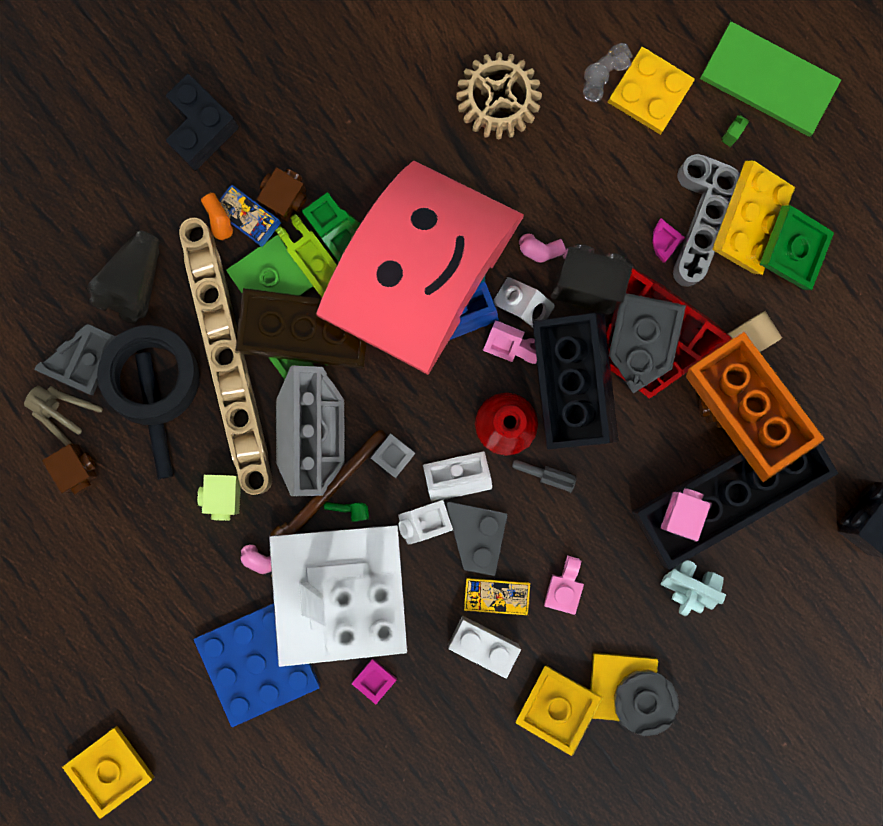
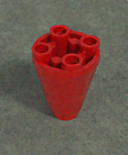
(491, 426)

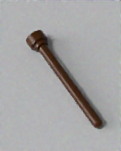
(342, 476)

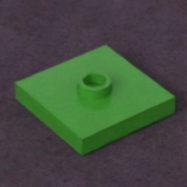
(270, 270)

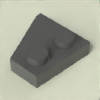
(78, 359)
(477, 536)

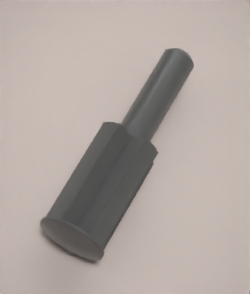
(548, 475)

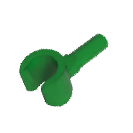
(358, 511)

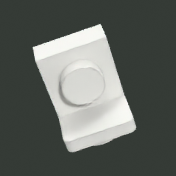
(424, 522)

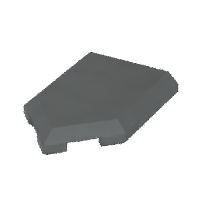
(645, 338)

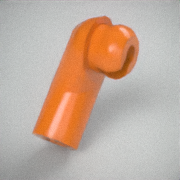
(219, 220)

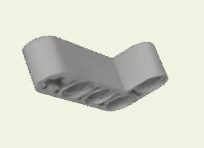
(701, 223)

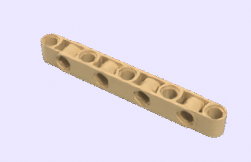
(220, 333)

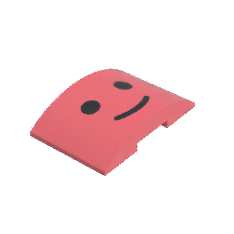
(416, 264)

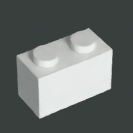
(484, 647)

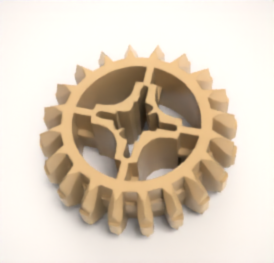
(489, 87)

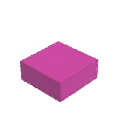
(374, 681)

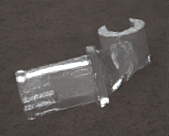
(598, 73)

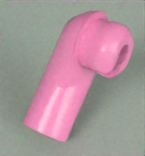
(539, 251)
(254, 560)

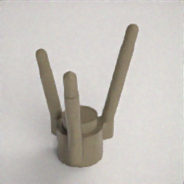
(44, 405)

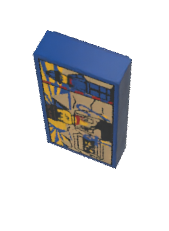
(249, 216)

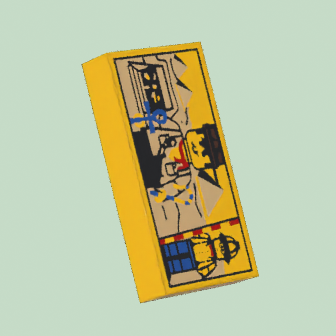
(497, 596)

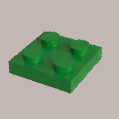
(796, 247)

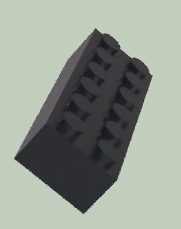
(735, 499)

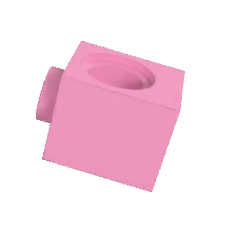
(686, 514)

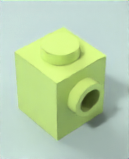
(220, 496)

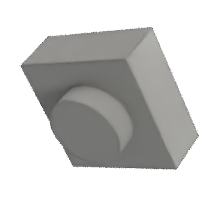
(393, 455)

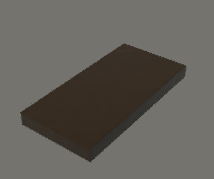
(290, 329)

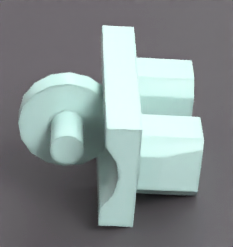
(691, 592)

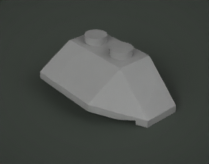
(309, 431)

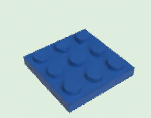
(246, 669)

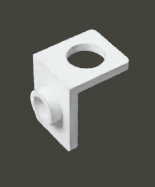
(522, 300)

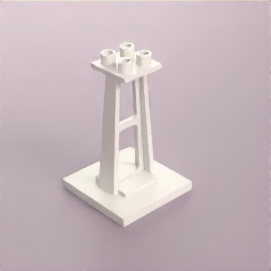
(337, 595)

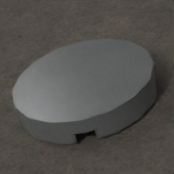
(646, 702)

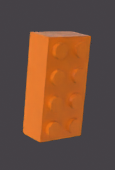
(754, 406)

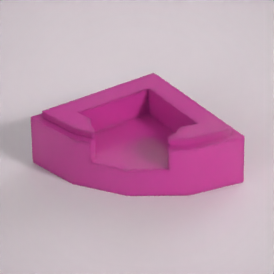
(665, 240)

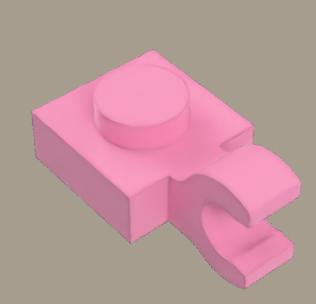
(508, 342)
(563, 590)

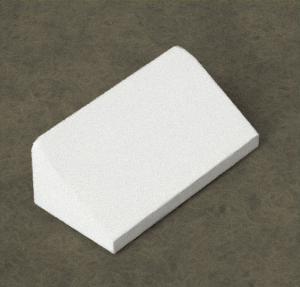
(457, 476)

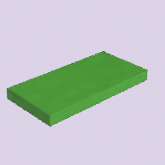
(770, 79)

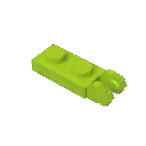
(309, 255)

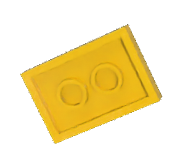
(752, 216)

